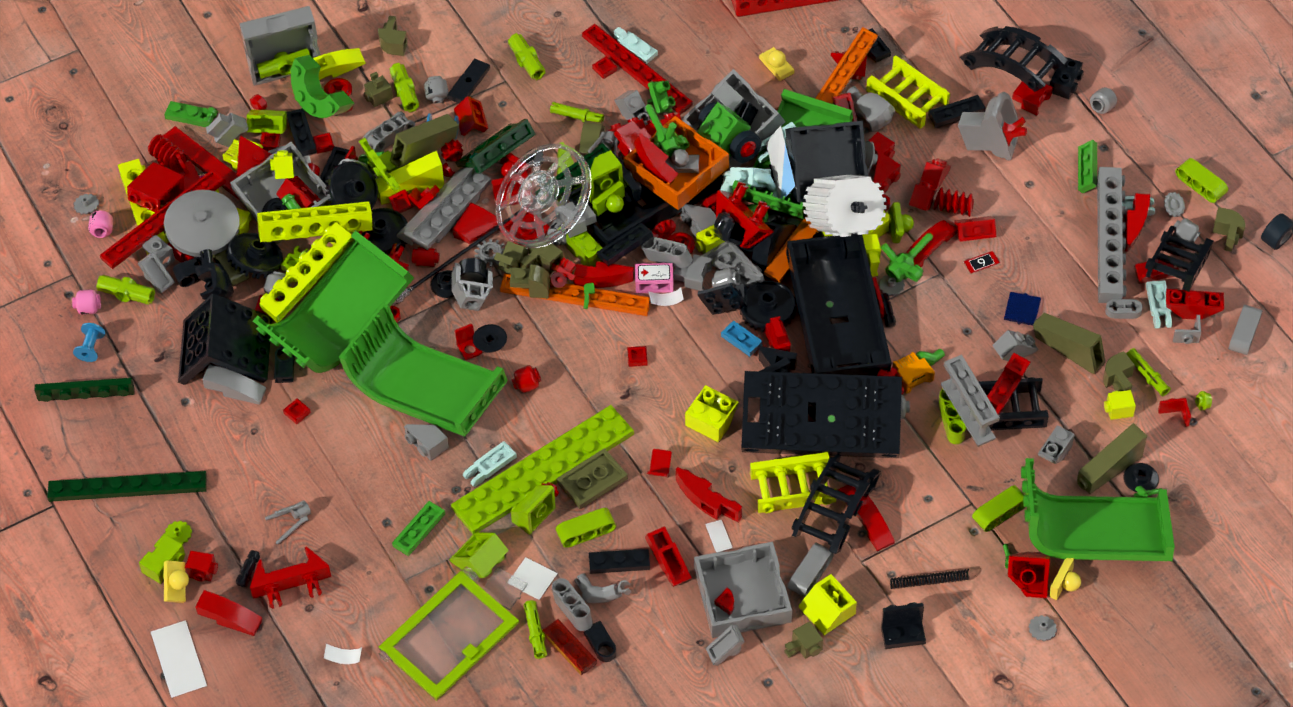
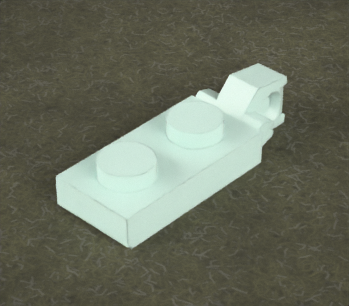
(635, 45)

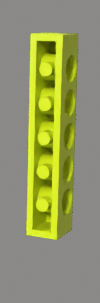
(128, 172)
(313, 221)
(278, 309)

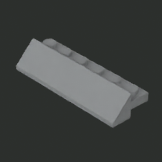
(445, 208)

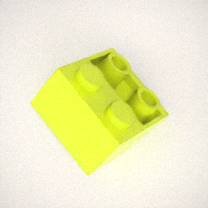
(711, 413)
(828, 604)

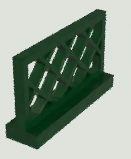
(497, 146)

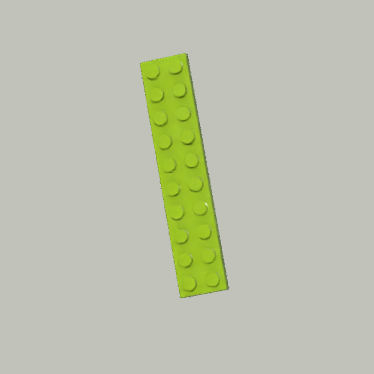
(501, 493)

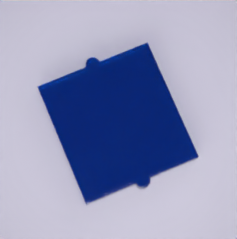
(1022, 308)

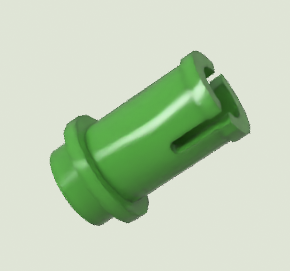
(290, 202)

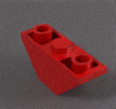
(1194, 303)

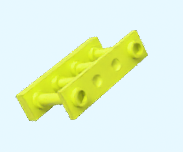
(902, 105)
(787, 466)

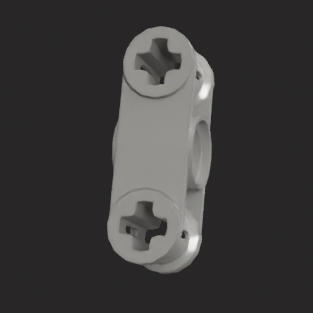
(385, 133)

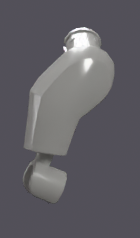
(597, 594)

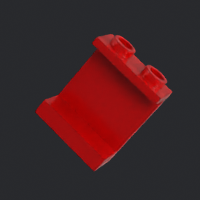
(154, 185)

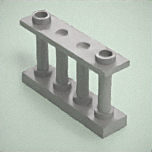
(970, 400)

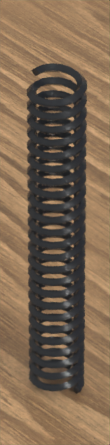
(935, 575)

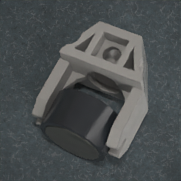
(471, 276)

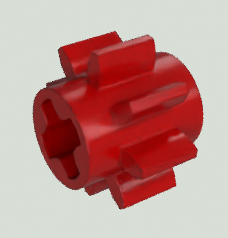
(452, 150)

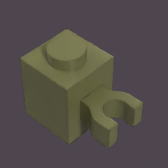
(378, 90)
(805, 640)

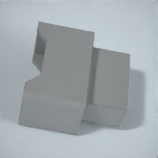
(227, 128)
(587, 218)
(695, 273)

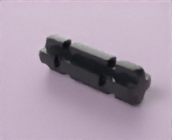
(888, 311)
(247, 568)

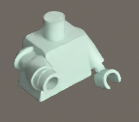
(750, 176)

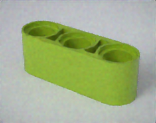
(1201, 180)
(951, 423)
(999, 508)
(585, 527)

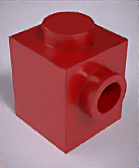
(201, 566)

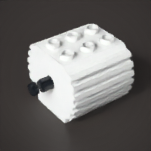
(844, 205)

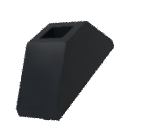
(768, 248)

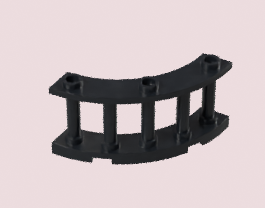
(1015, 38)
(863, 488)

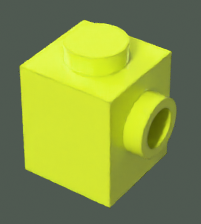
(282, 165)
(707, 240)
(1120, 404)

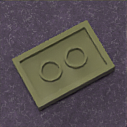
(592, 478)

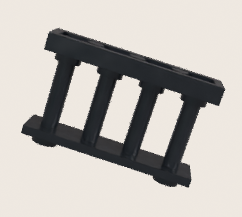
(1193, 268)
(1017, 418)

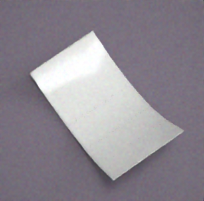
(666, 299)
(342, 656)

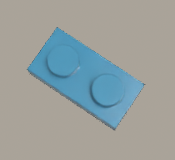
(741, 338)

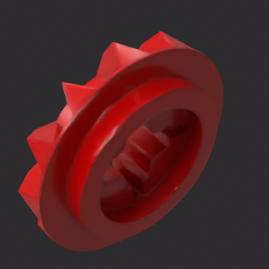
(338, 84)
(664, 229)
(685, 239)

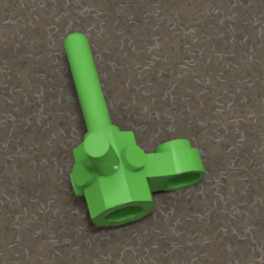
(666, 138)
(902, 265)

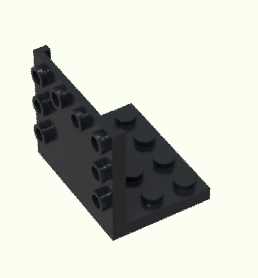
(225, 336)

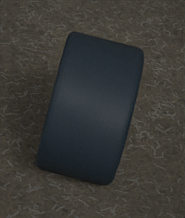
(1278, 231)

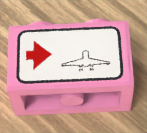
(654, 277)

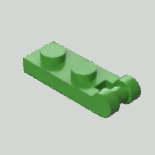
(190, 114)

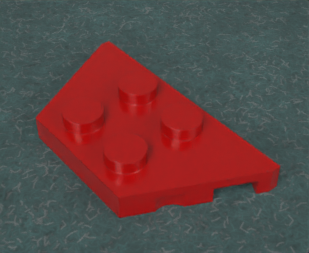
(249, 155)

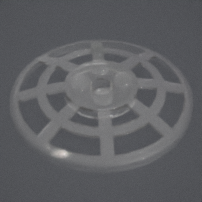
(546, 197)

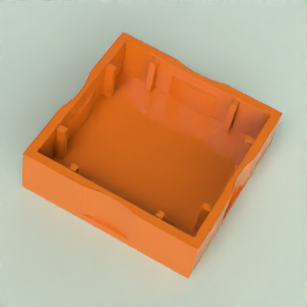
(712, 163)

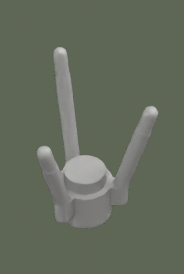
(609, 140)
(298, 511)

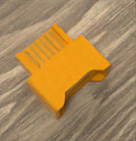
(913, 371)

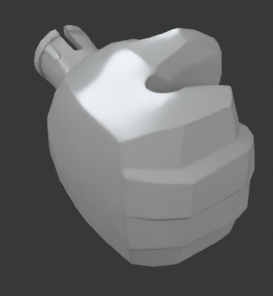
(873, 108)

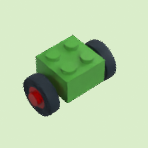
(728, 131)

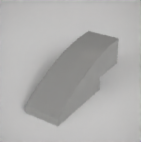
(233, 384)

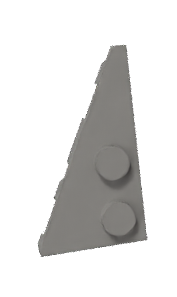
(730, 256)

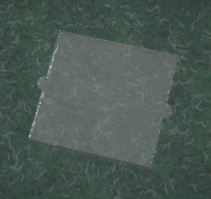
(505, 588)

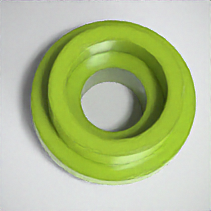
(1203, 400)

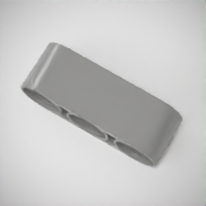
(667, 251)
(1245, 329)
(810, 569)
(572, 604)

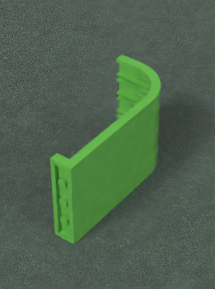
(802, 112)
(338, 306)
(417, 378)
(1097, 525)

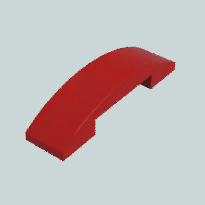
(941, 232)
(1008, 382)
(872, 521)

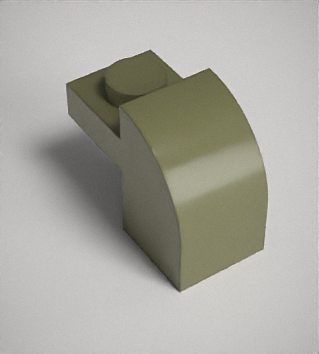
(392, 40)
(590, 133)
(1231, 224)
(511, 257)
(543, 257)
(535, 279)
(1117, 371)

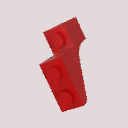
(887, 169)
(932, 178)

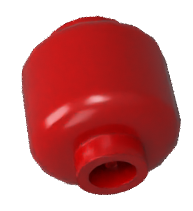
(526, 379)

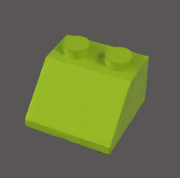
(604, 173)
(534, 508)
(480, 553)

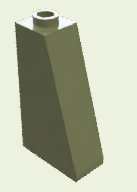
(422, 140)
(1071, 341)
(1113, 459)

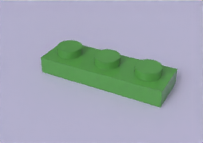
(1087, 166)
(418, 528)

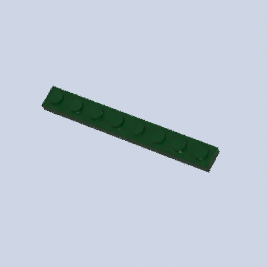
(127, 486)

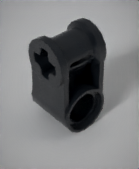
(186, 273)

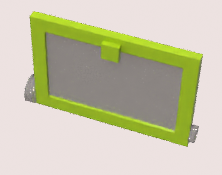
(448, 634)

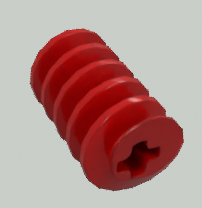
(163, 149)
(954, 201)

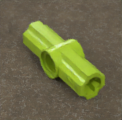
(526, 56)
(280, 64)
(404, 87)
(125, 289)

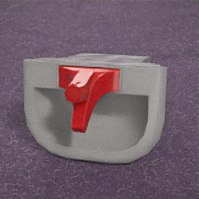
(994, 129)

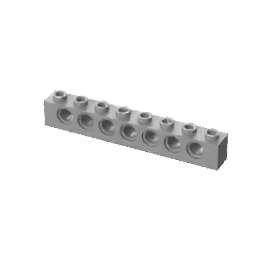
(1110, 191)

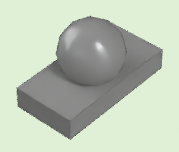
(683, 163)
(156, 272)
(725, 645)

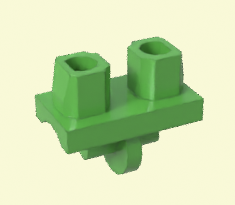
(659, 97)

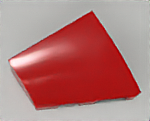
(474, 223)

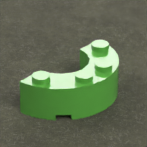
(311, 95)

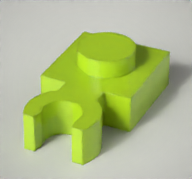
(291, 259)

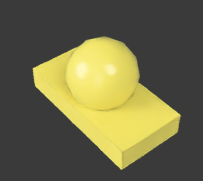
(776, 63)
(1065, 579)
(175, 581)

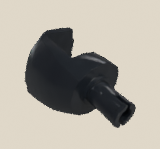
(728, 229)
(215, 276)

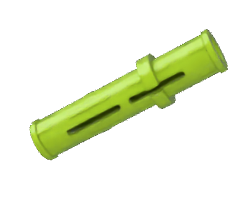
(576, 113)
(1161, 386)
(536, 636)

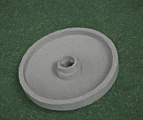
(201, 222)

